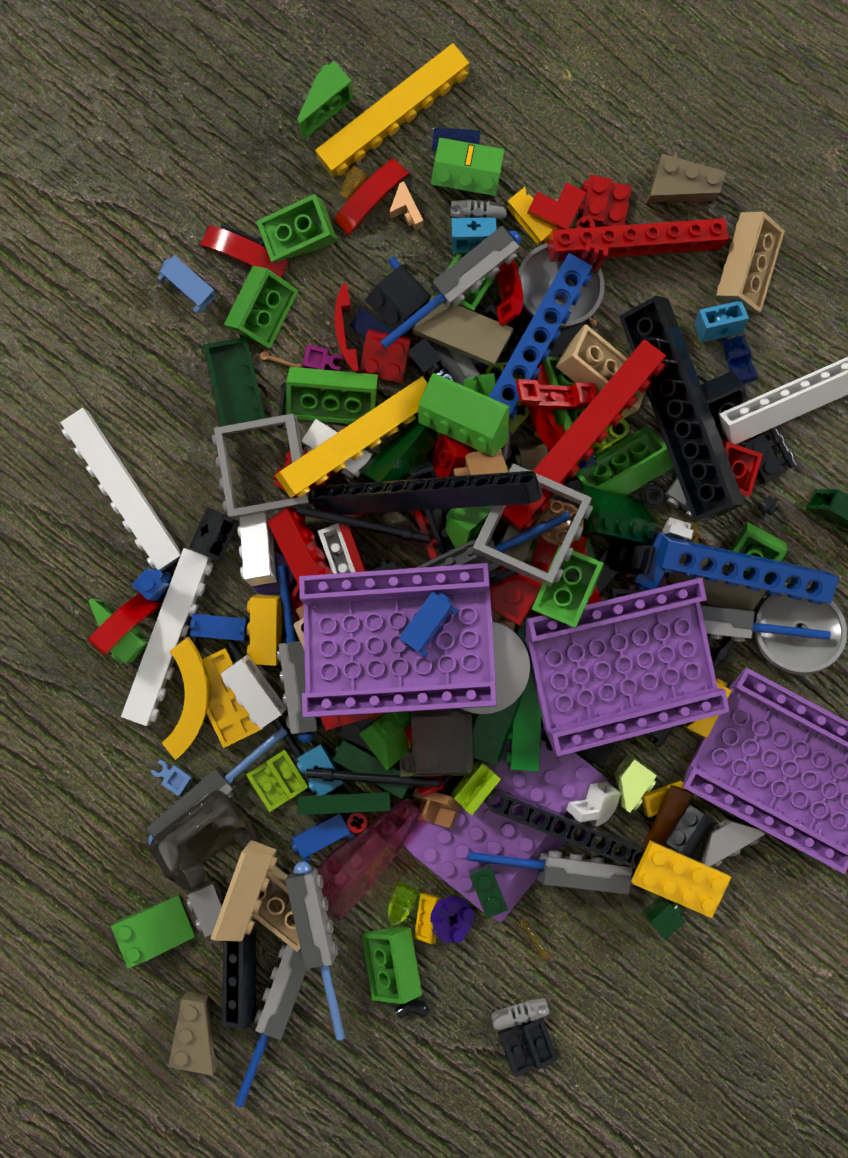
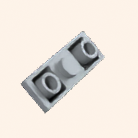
(727, 840)

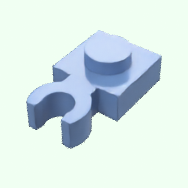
(174, 778)

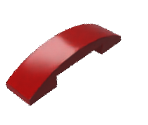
(369, 195)
(241, 249)
(510, 293)
(343, 305)
(555, 397)
(544, 419)
(122, 622)

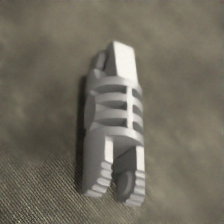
(478, 209)
(520, 1013)

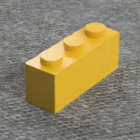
(264, 628)

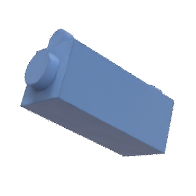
(187, 283)

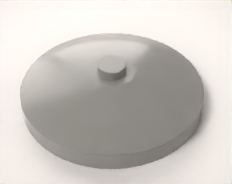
(536, 278)
(795, 653)
(511, 669)

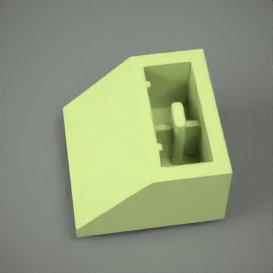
(632, 782)

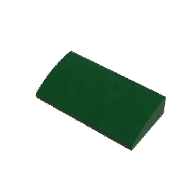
(233, 381)
(344, 803)

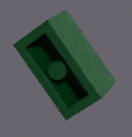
(488, 890)
(664, 916)

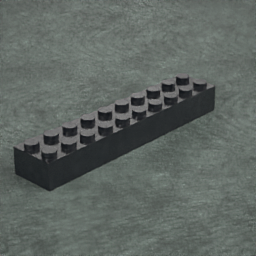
(684, 414)

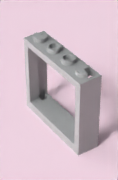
(223, 464)
(565, 552)

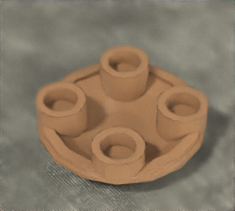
(557, 535)

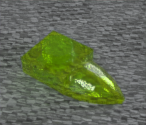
(401, 903)

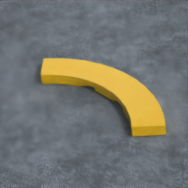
(195, 700)

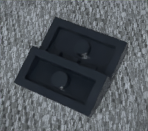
(527, 1046)

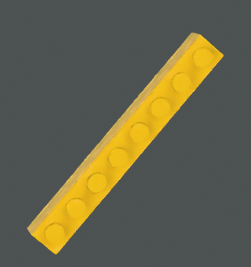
(393, 110)
(352, 440)

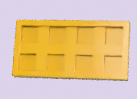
(225, 713)
(680, 879)

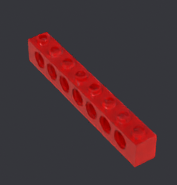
(640, 239)

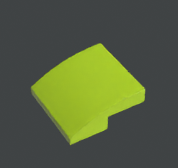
(276, 781)
(475, 787)

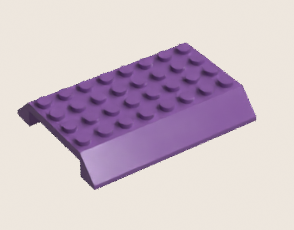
(356, 650)
(624, 668)
(778, 767)
(553, 786)

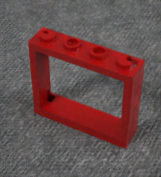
(353, 548)

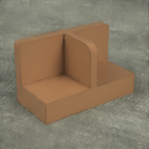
(437, 809)

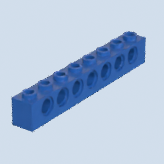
(571, 269)
(672, 549)

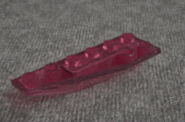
(362, 860)

